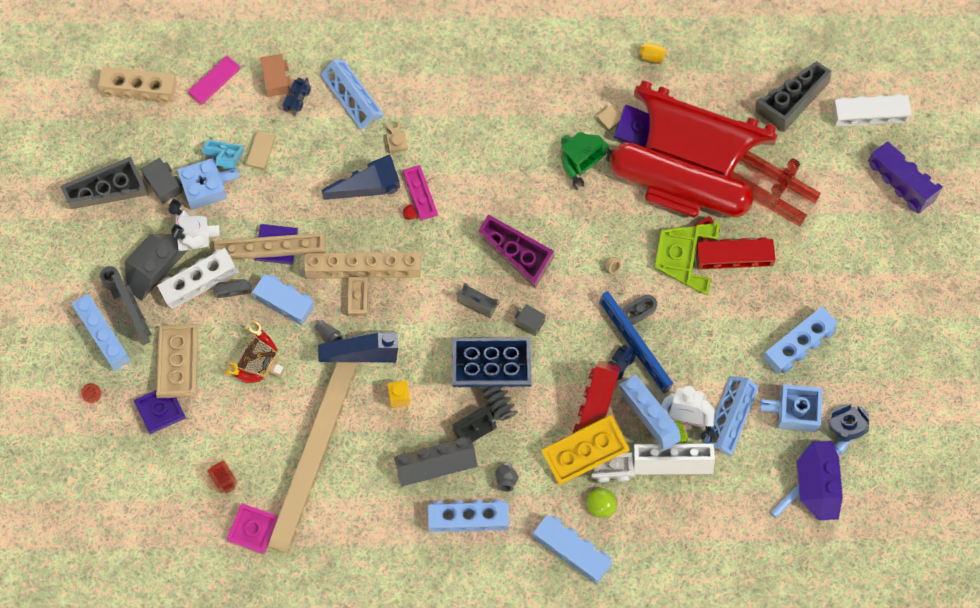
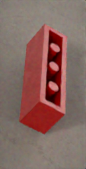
(735, 254)

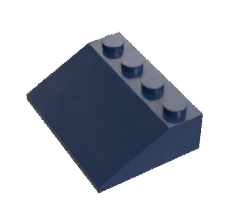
(491, 362)

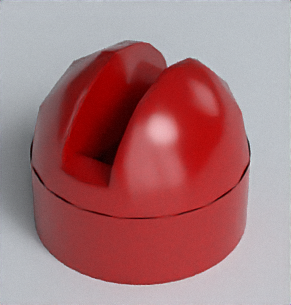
(409, 212)

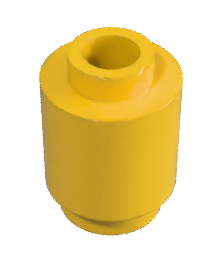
(652, 52)

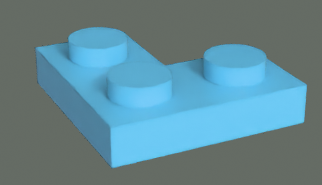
(226, 153)

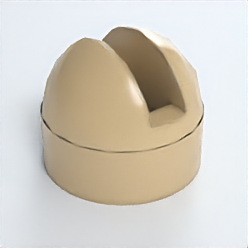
(617, 264)

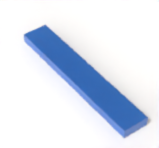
(634, 339)

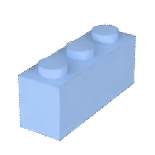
(283, 299)

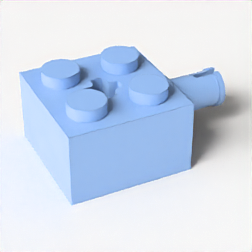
(212, 189)
(789, 414)

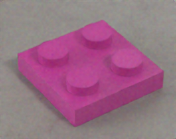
(252, 529)

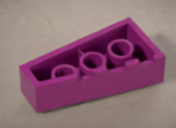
(519, 250)

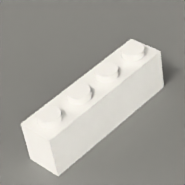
(871, 110)
(675, 459)

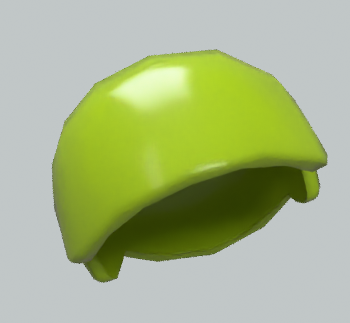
(601, 503)

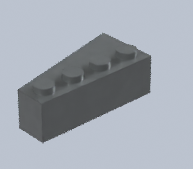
(788, 101)
(105, 185)

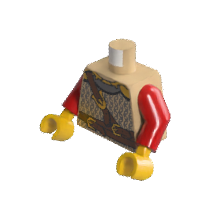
(257, 359)

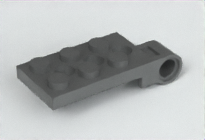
(118, 290)

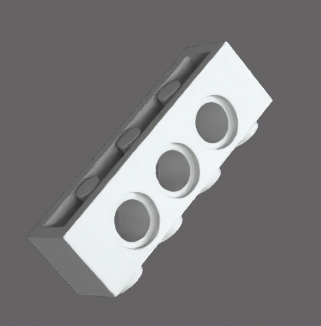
(208, 278)

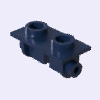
(300, 89)
(624, 357)

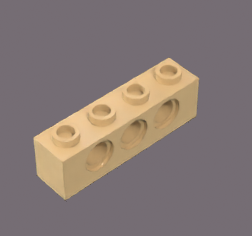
(130, 78)

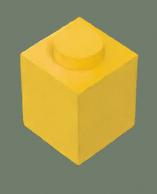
(399, 394)

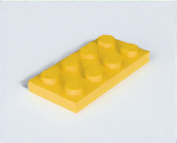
(585, 449)

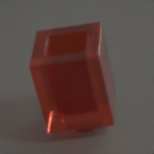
(222, 477)

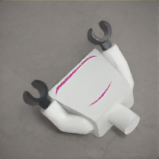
(191, 231)
(690, 408)

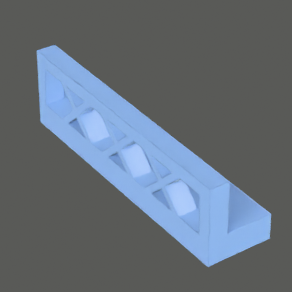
(356, 89)
(735, 414)

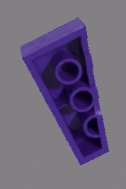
(904, 177)

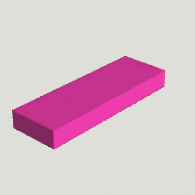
(214, 80)
(420, 193)

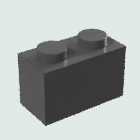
(161, 180)

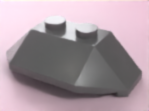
(151, 263)

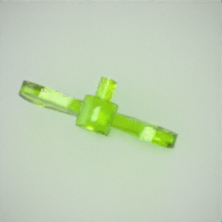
(684, 438)

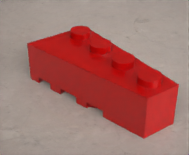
(598, 395)

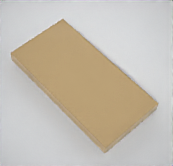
(177, 361)

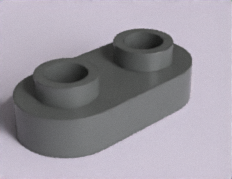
(236, 288)
(638, 309)

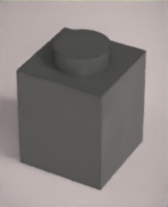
(530, 319)

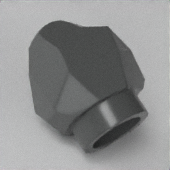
(506, 477)

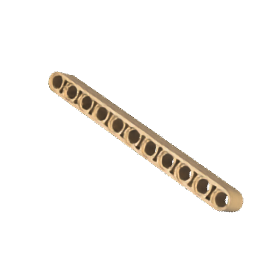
(312, 456)

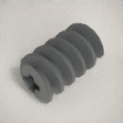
(498, 403)

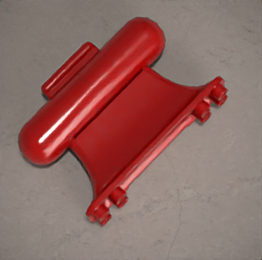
(690, 156)

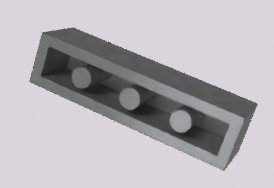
(435, 461)

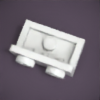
(617, 468)

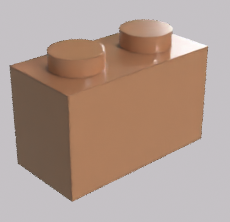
(274, 75)

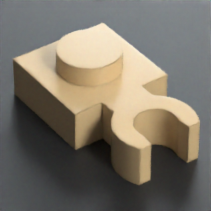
(396, 140)

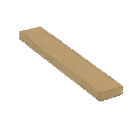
(273, 246)

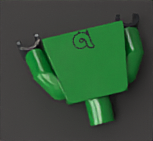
(582, 153)

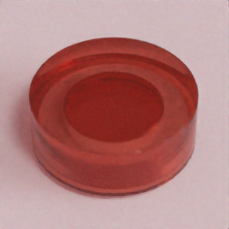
(91, 393)

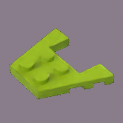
(677, 254)

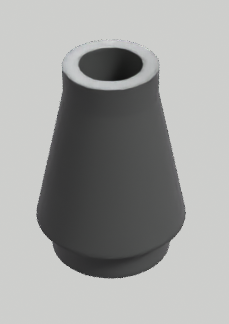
(327, 332)

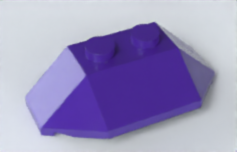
(820, 480)

